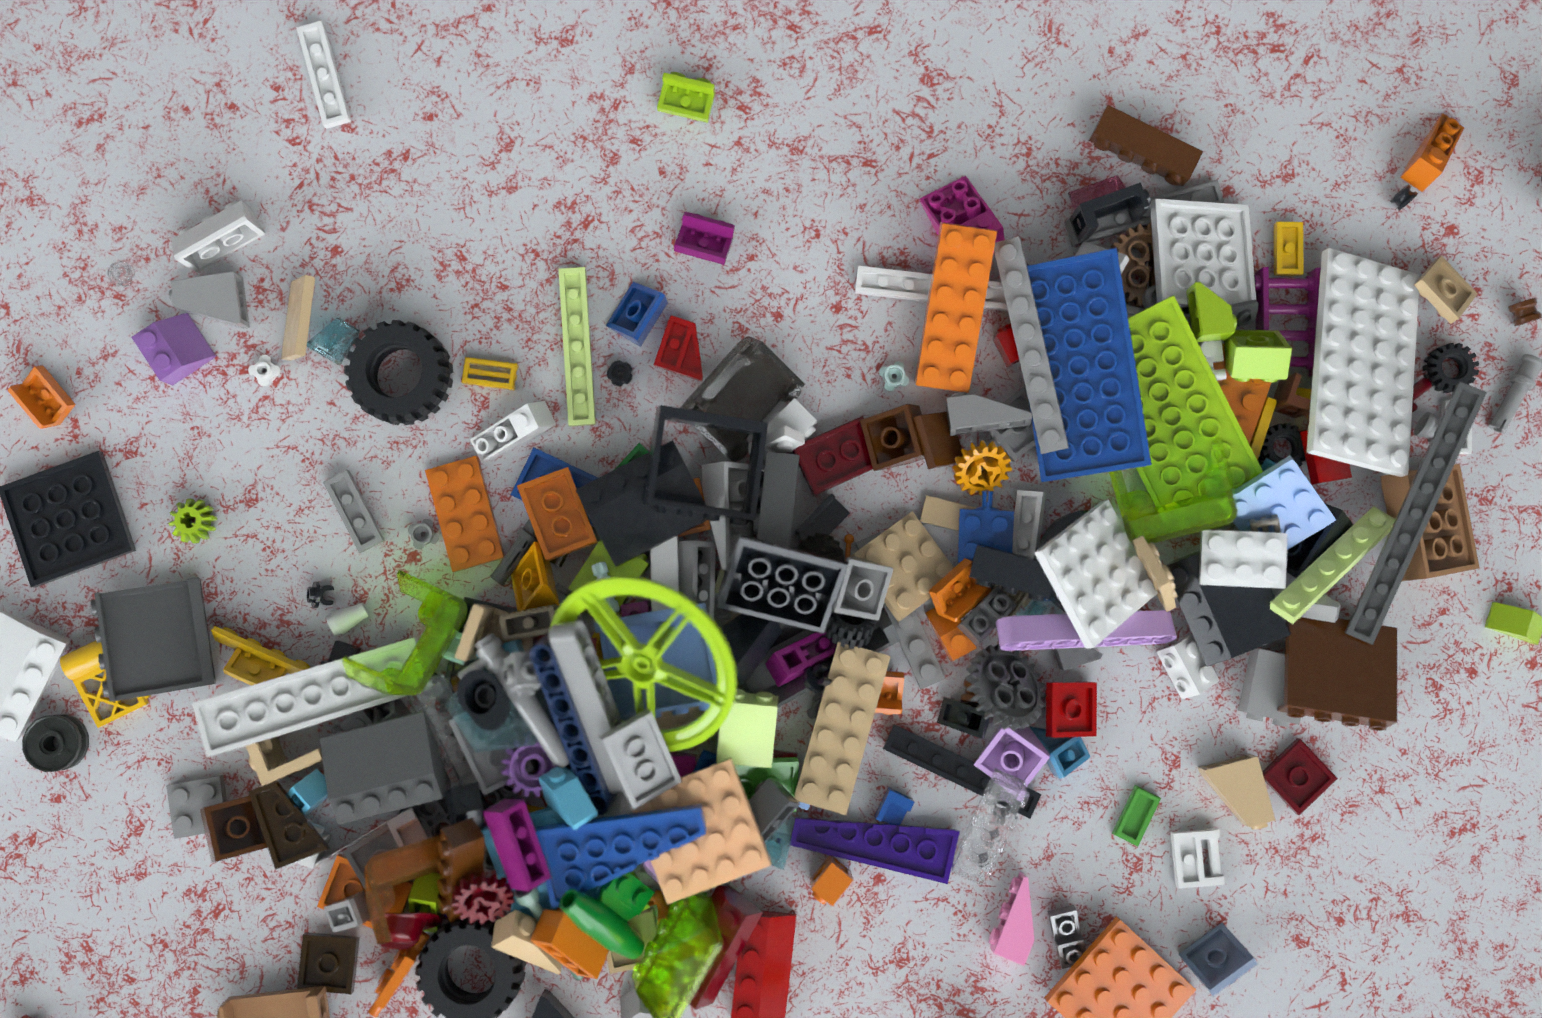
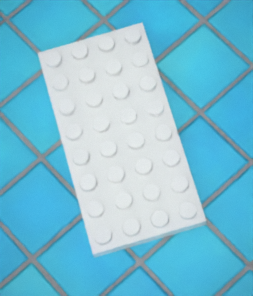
(1363, 363)

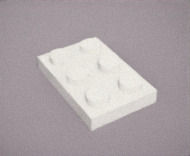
(1243, 559)

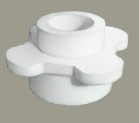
(271, 373)

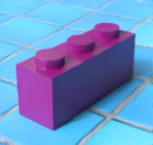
(517, 844)

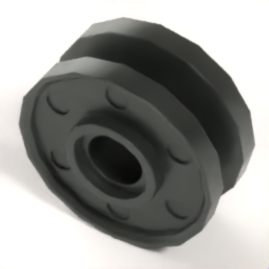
(39, 748)

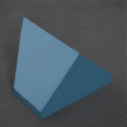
(1064, 752)

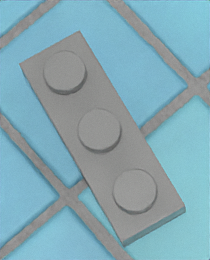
(354, 511)

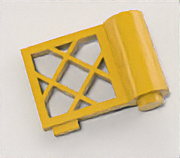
(83, 665)

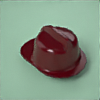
(407, 928)

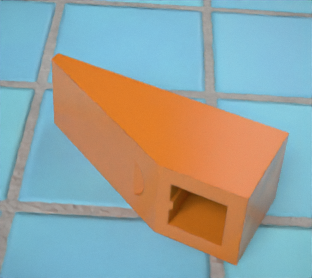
(1433, 153)

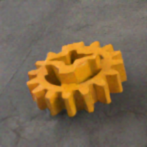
(969, 472)

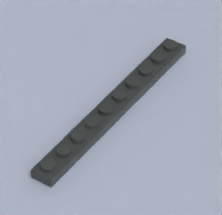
(1415, 512)

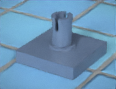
(1218, 959)

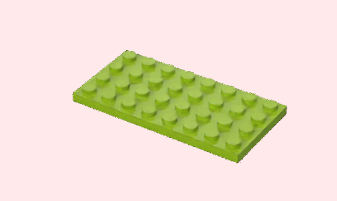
(1182, 408)

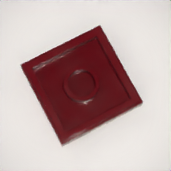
(1298, 776)

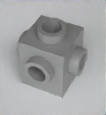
(520, 674)

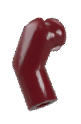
(1420, 388)

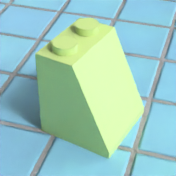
(749, 730)

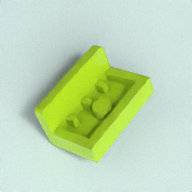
(686, 97)

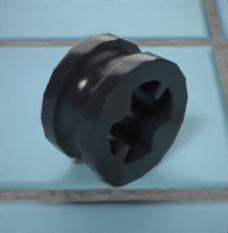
(1403, 197)

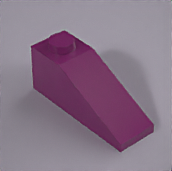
(794, 659)

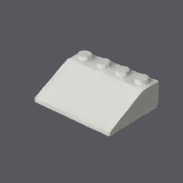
(26, 666)

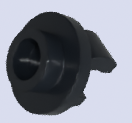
(315, 595)
(814, 678)

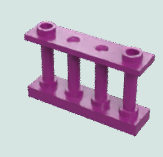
(1311, 285)

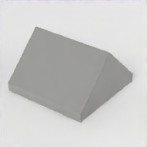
(863, 588)

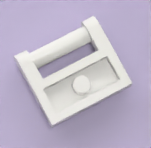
(1189, 858)

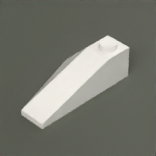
(725, 488)

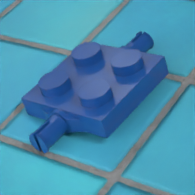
(985, 527)

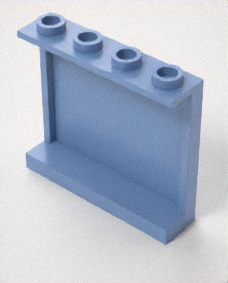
(686, 652)

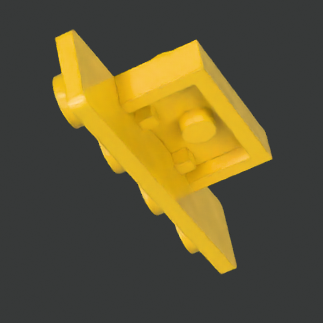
(253, 662)

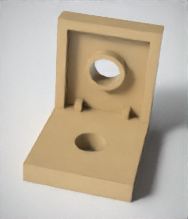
(482, 622)
(271, 763)

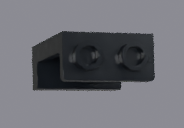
(1132, 198)

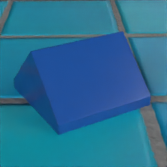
(637, 313)

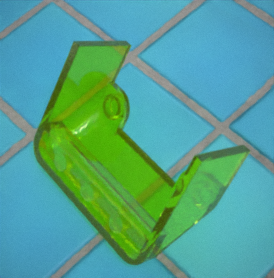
(1183, 516)
(443, 618)

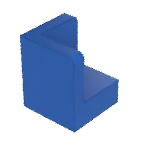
(894, 807)

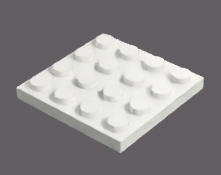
(1202, 245)
(1096, 573)

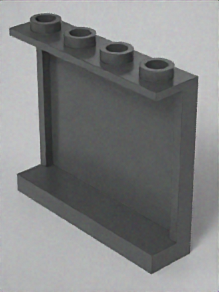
(153, 639)

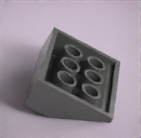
(383, 767)

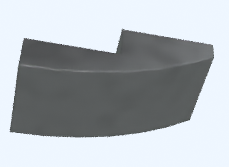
(984, 616)
(1067, 935)

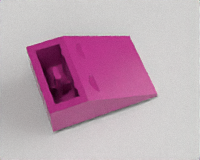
(960, 205)

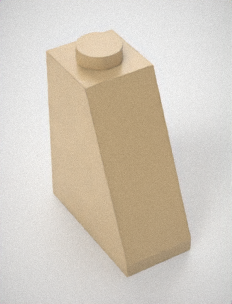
(1242, 789)

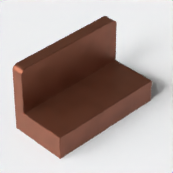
(1287, 401)

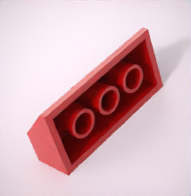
(765, 968)

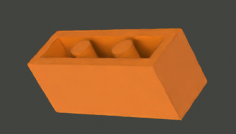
(568, 944)

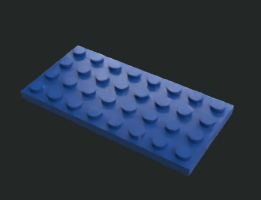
(1091, 366)

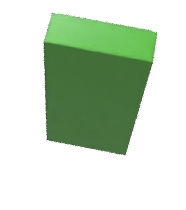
(1136, 815)

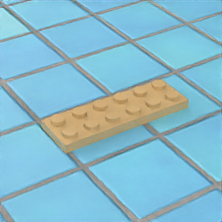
(841, 728)

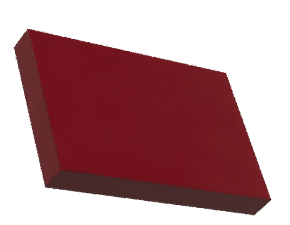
(834, 457)

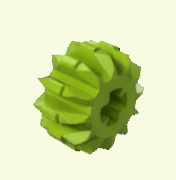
(185, 514)

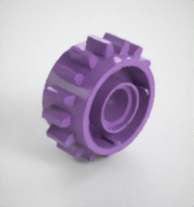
(516, 768)

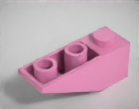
(1015, 931)

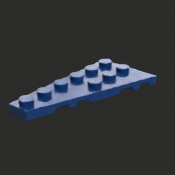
(613, 846)

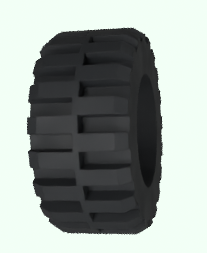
(374, 349)
(445, 994)

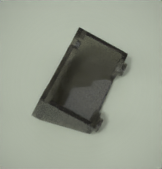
(744, 387)

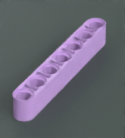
(1058, 632)

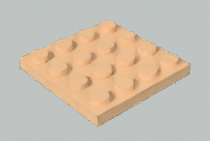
(732, 836)

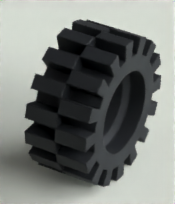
(1463, 359)
(1283, 431)
(849, 629)

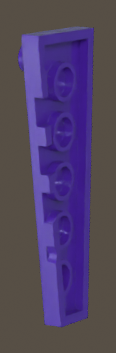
(899, 848)

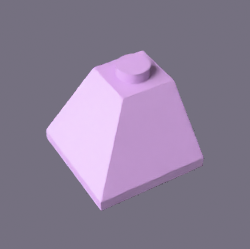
(1013, 753)

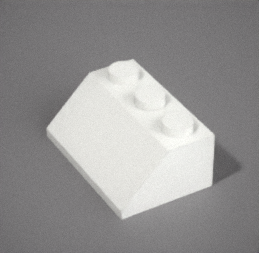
(217, 236)

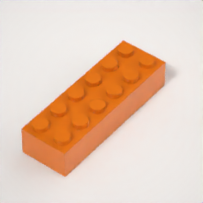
(955, 307)

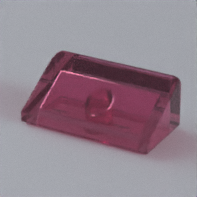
(1095, 190)

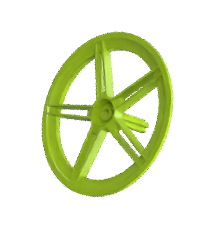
(644, 662)

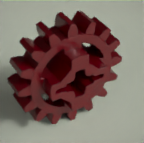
(482, 898)

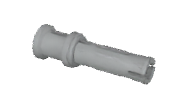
(1521, 383)

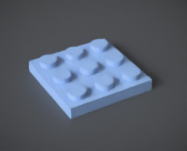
(1288, 494)

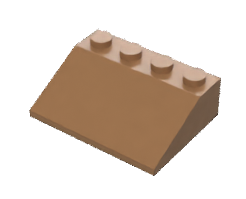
(1448, 537)

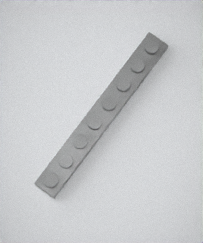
(1030, 345)

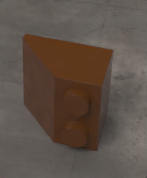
(893, 437)

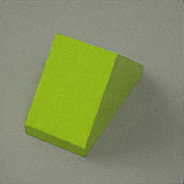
(1515, 622)

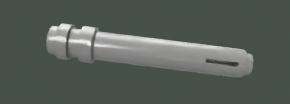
(492, 658)

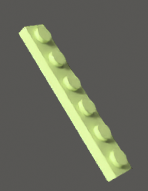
(577, 346)
(1332, 565)

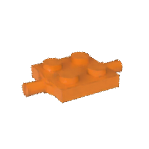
(392, 978)

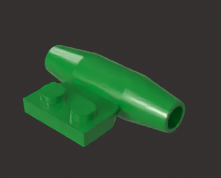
(608, 917)

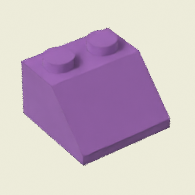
(174, 348)

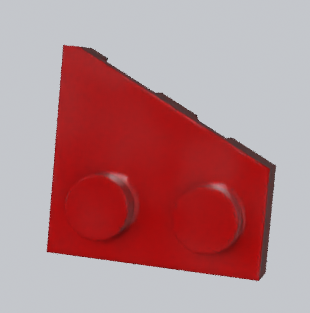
(680, 349)

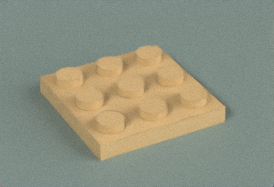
(915, 560)

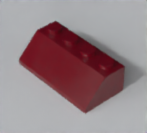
(735, 921)

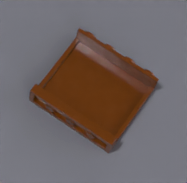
(1340, 675)

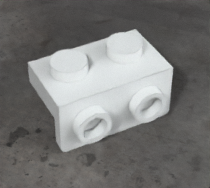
(1187, 667)

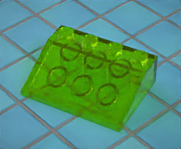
(678, 957)

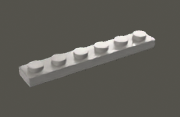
(914, 642)

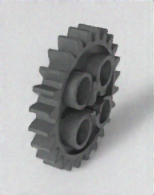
(1005, 687)

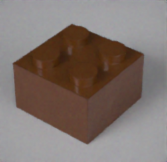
(232, 829)

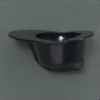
(484, 699)

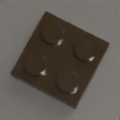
(328, 962)

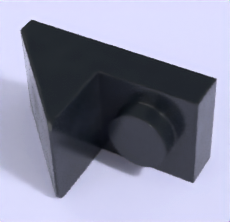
(963, 717)

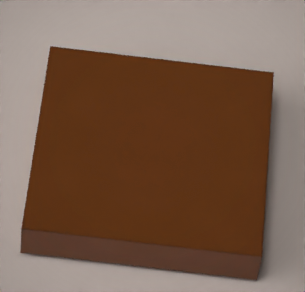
(935, 440)

